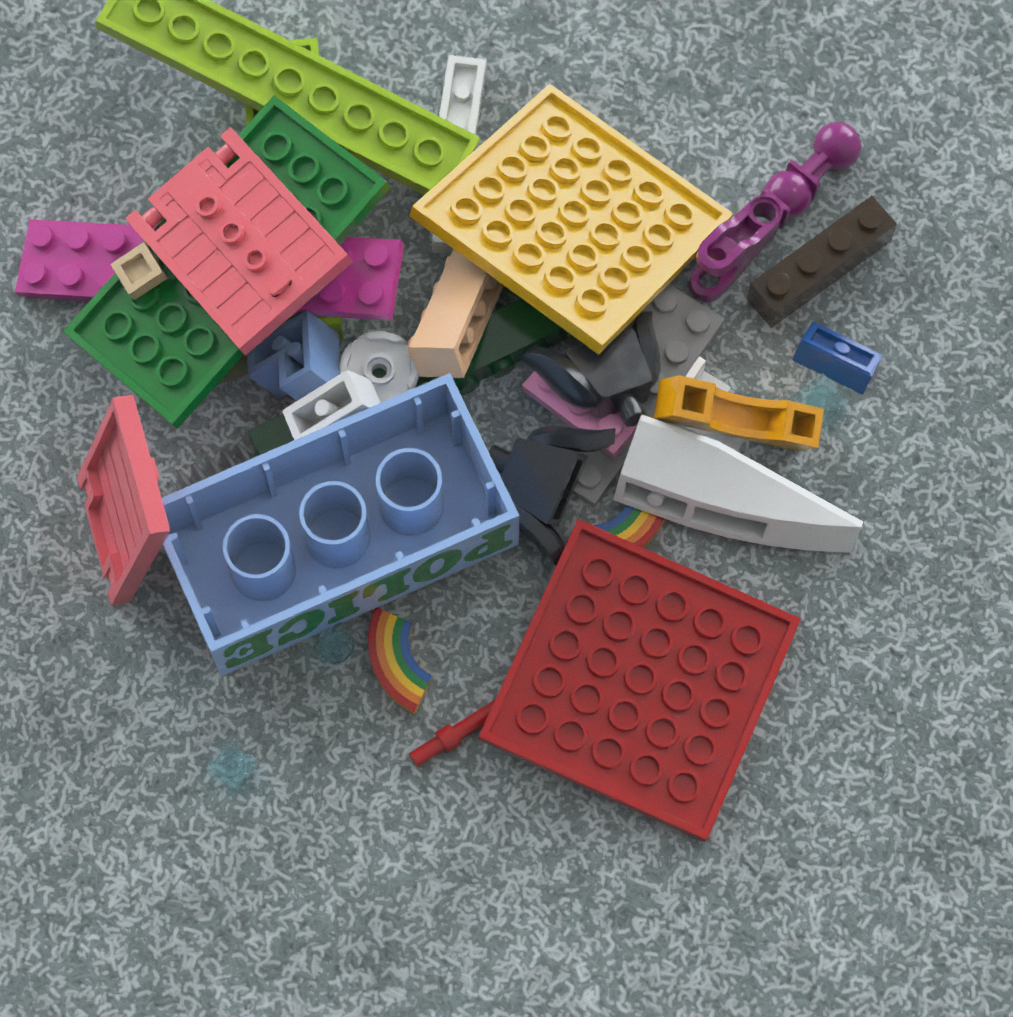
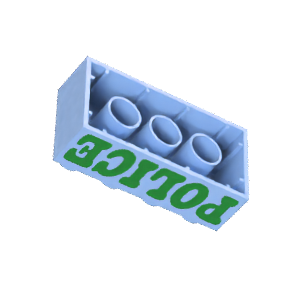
(337, 523)

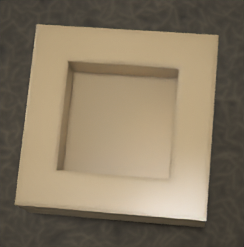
(138, 271)

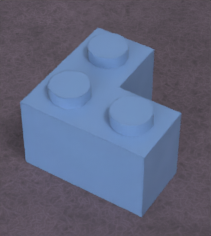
(296, 357)

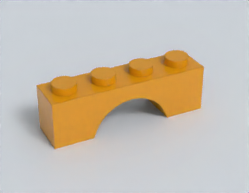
(763, 421)

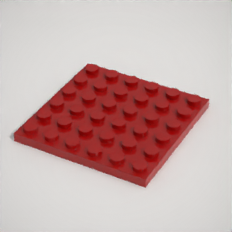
(640, 680)

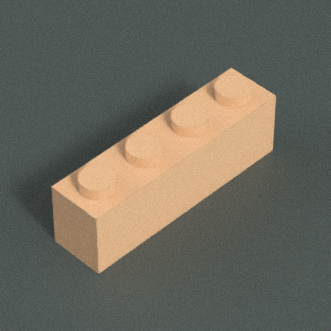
(454, 319)

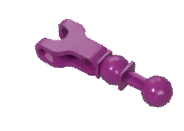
(784, 197)

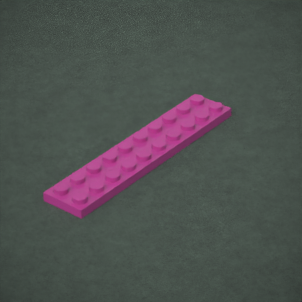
(75, 258)

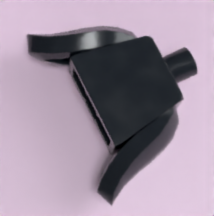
(608, 381)
(543, 475)

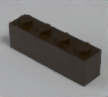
(821, 261)

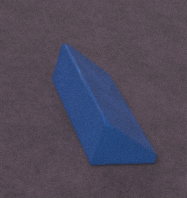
(837, 357)

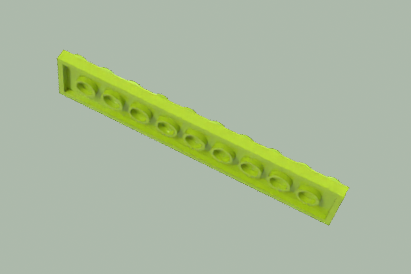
(257, 64)

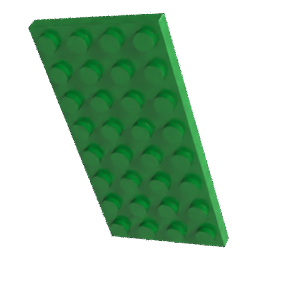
(165, 340)

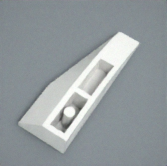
(726, 493)

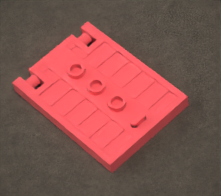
(239, 241)
(123, 500)

